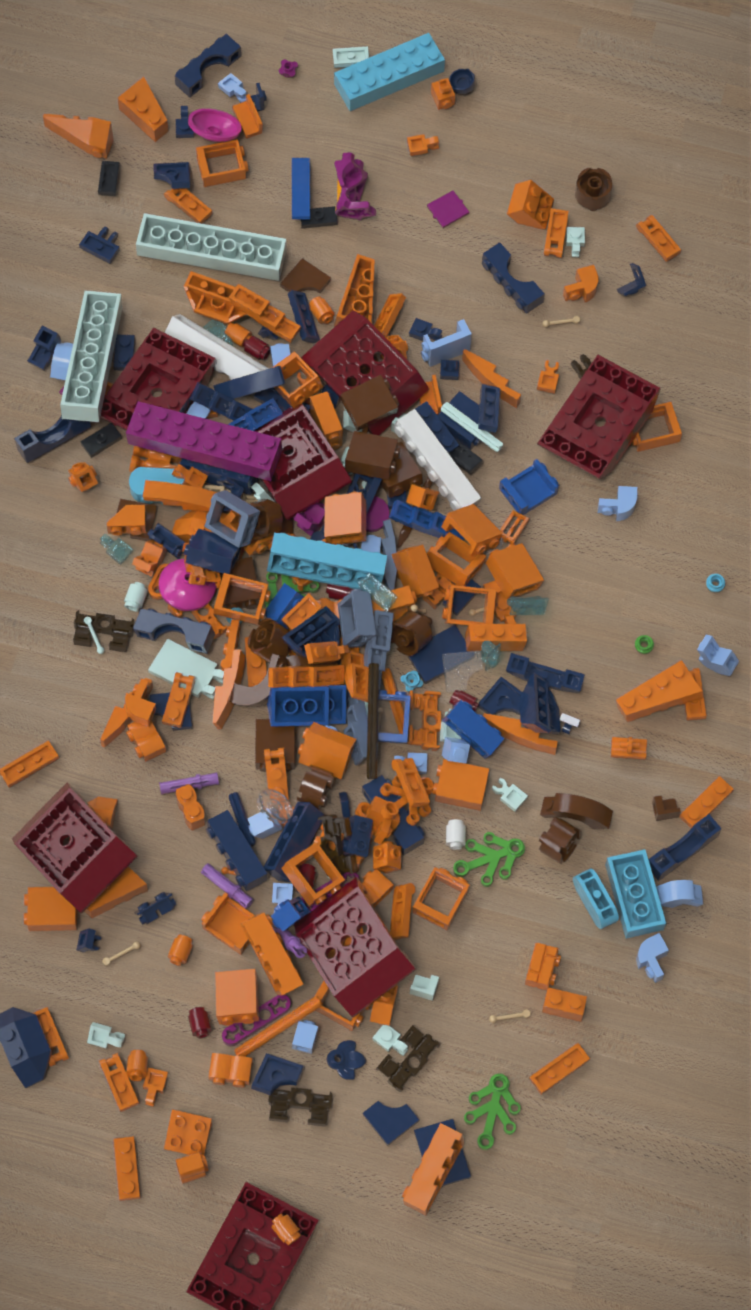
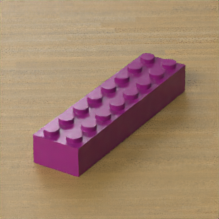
(204, 441)

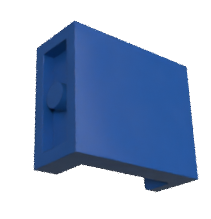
(529, 488)

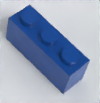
(473, 728)

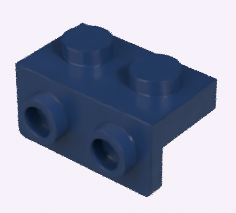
(359, 841)

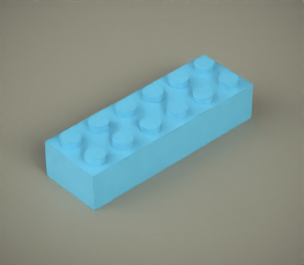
(389, 72)
(323, 561)

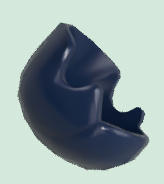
(462, 81)

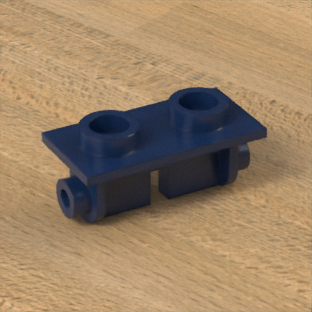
(169, 540)
(161, 903)

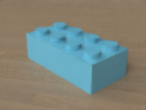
(635, 894)

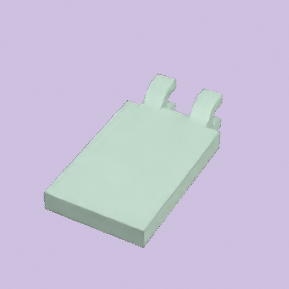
(176, 658)

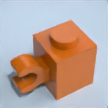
(443, 94)

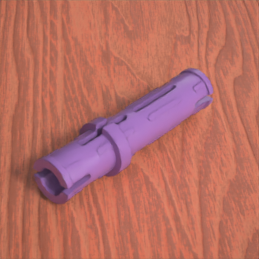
(196, 782)
(227, 886)
(291, 942)

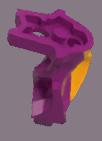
(350, 188)

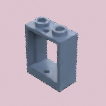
(247, 523)
(356, 618)

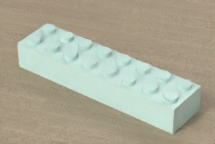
(211, 247)
(91, 356)

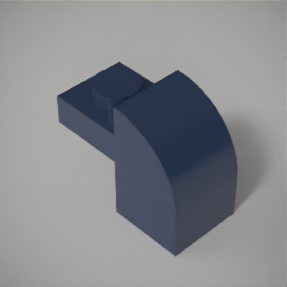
(45, 345)

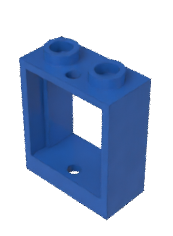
(401, 697)

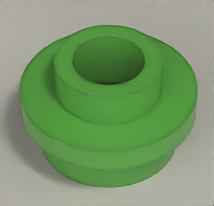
(644, 639)

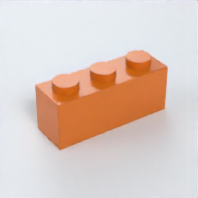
(510, 636)

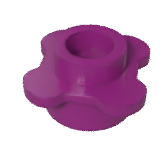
(288, 72)

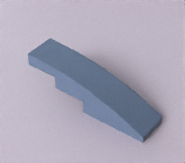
(389, 547)
(380, 644)
(357, 727)

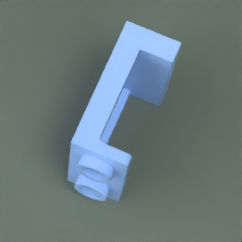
(448, 346)

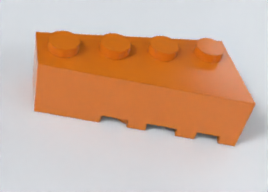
(359, 290)
(661, 692)
(271, 954)
(433, 1169)

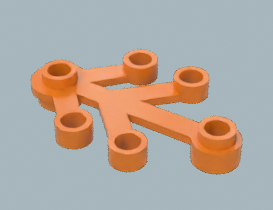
(391, 809)

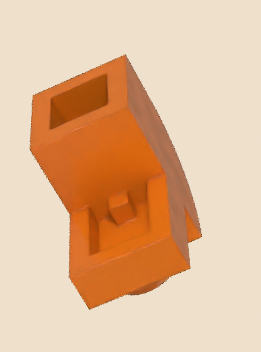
(585, 287)
(422, 497)
(150, 558)
(137, 707)
(385, 826)

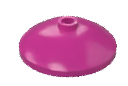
(214, 125)
(180, 593)

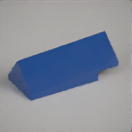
(307, 705)

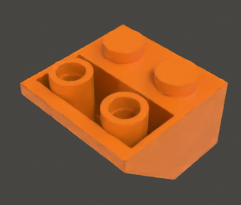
(530, 205)

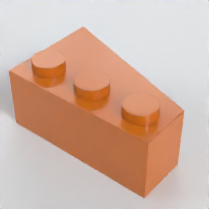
(143, 109)
(121, 889)

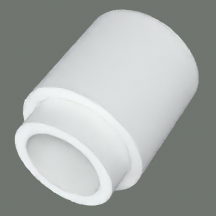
(455, 834)

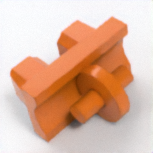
(628, 748)

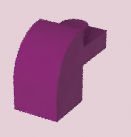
(312, 519)

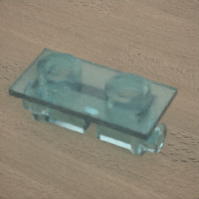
(379, 593)
(527, 605)
(490, 654)

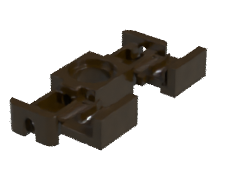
(120, 628)
(332, 832)
(402, 1074)
(317, 1102)

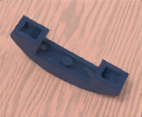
(559, 680)

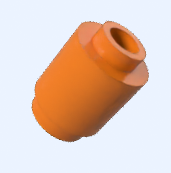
(321, 310)
(238, 333)
(180, 950)
(137, 1065)
(285, 1229)

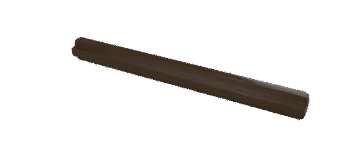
(372, 729)

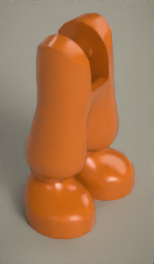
(154, 459)

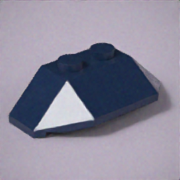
(316, 629)
(539, 707)
(25, 1045)

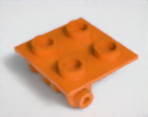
(187, 1133)

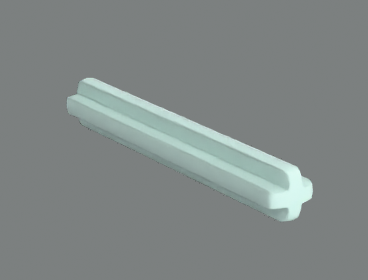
(471, 426)

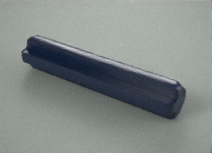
(241, 817)

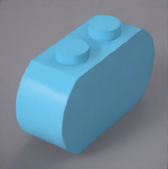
(140, 474)
(595, 898)

